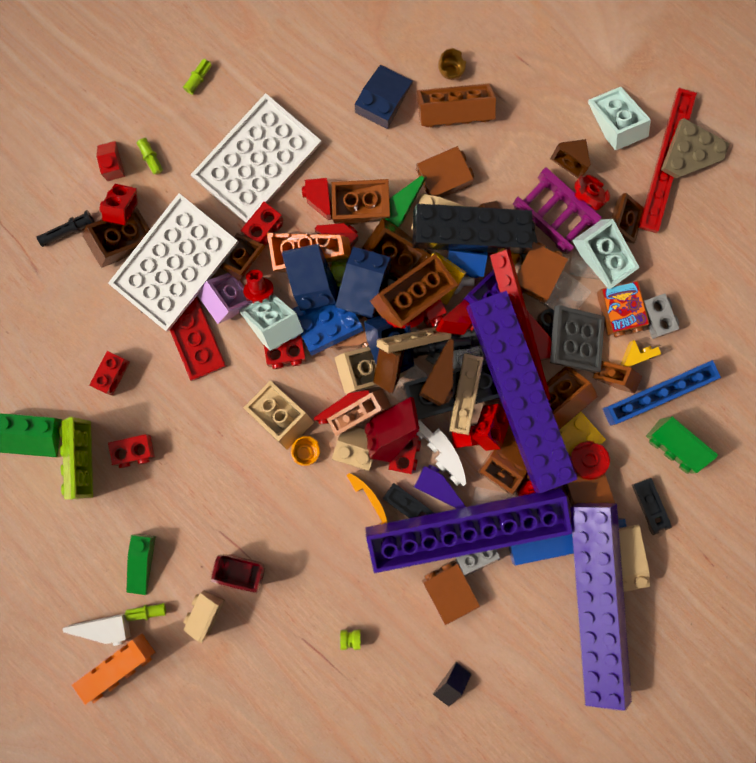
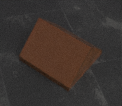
(572, 157)
(627, 217)
(242, 256)
(388, 369)

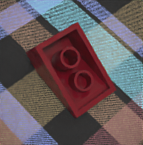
(392, 430)

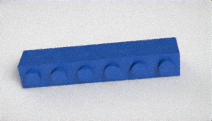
(661, 393)
(546, 548)

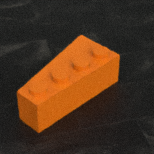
(333, 246)
(112, 669)

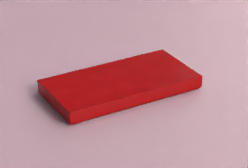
(196, 342)

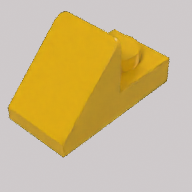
(633, 356)

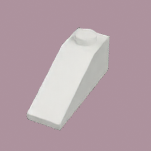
(104, 630)

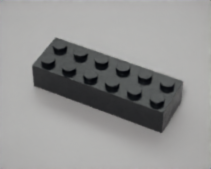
(472, 229)
(426, 408)

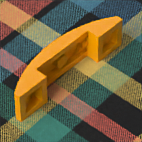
(359, 484)

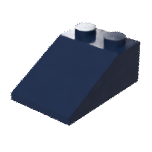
(382, 96)
(310, 277)
(362, 281)
(379, 328)

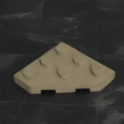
(692, 150)

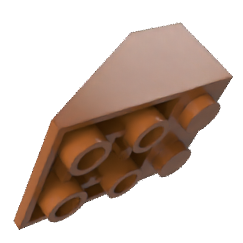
(505, 465)

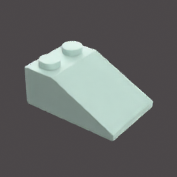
(620, 118)
(606, 252)
(272, 321)

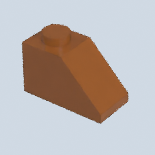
(619, 377)

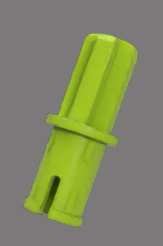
(197, 76)
(149, 156)
(145, 612)

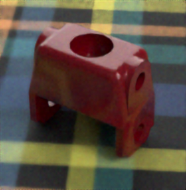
(238, 572)

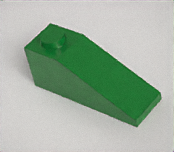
(403, 200)
(139, 563)

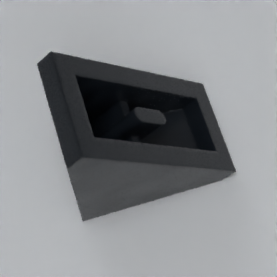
(453, 684)

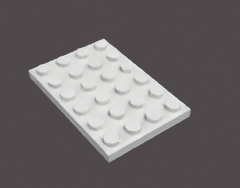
(256, 158)
(173, 262)

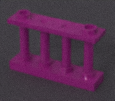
(560, 192)

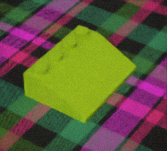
(77, 458)

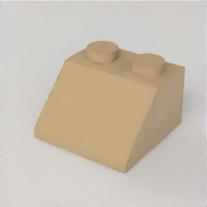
(352, 449)
(203, 616)

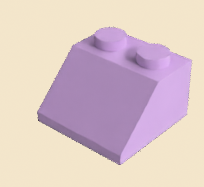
(223, 297)

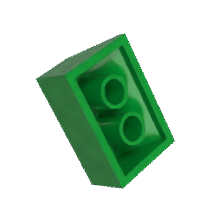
(29, 435)
(680, 445)

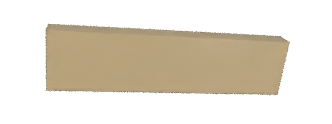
(411, 339)
(466, 394)

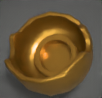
(451, 64)

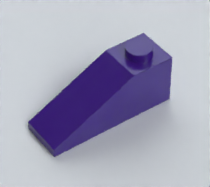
(435, 485)

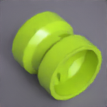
(350, 639)

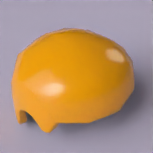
(305, 450)

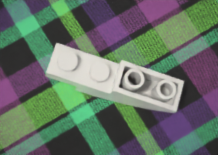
(448, 457)

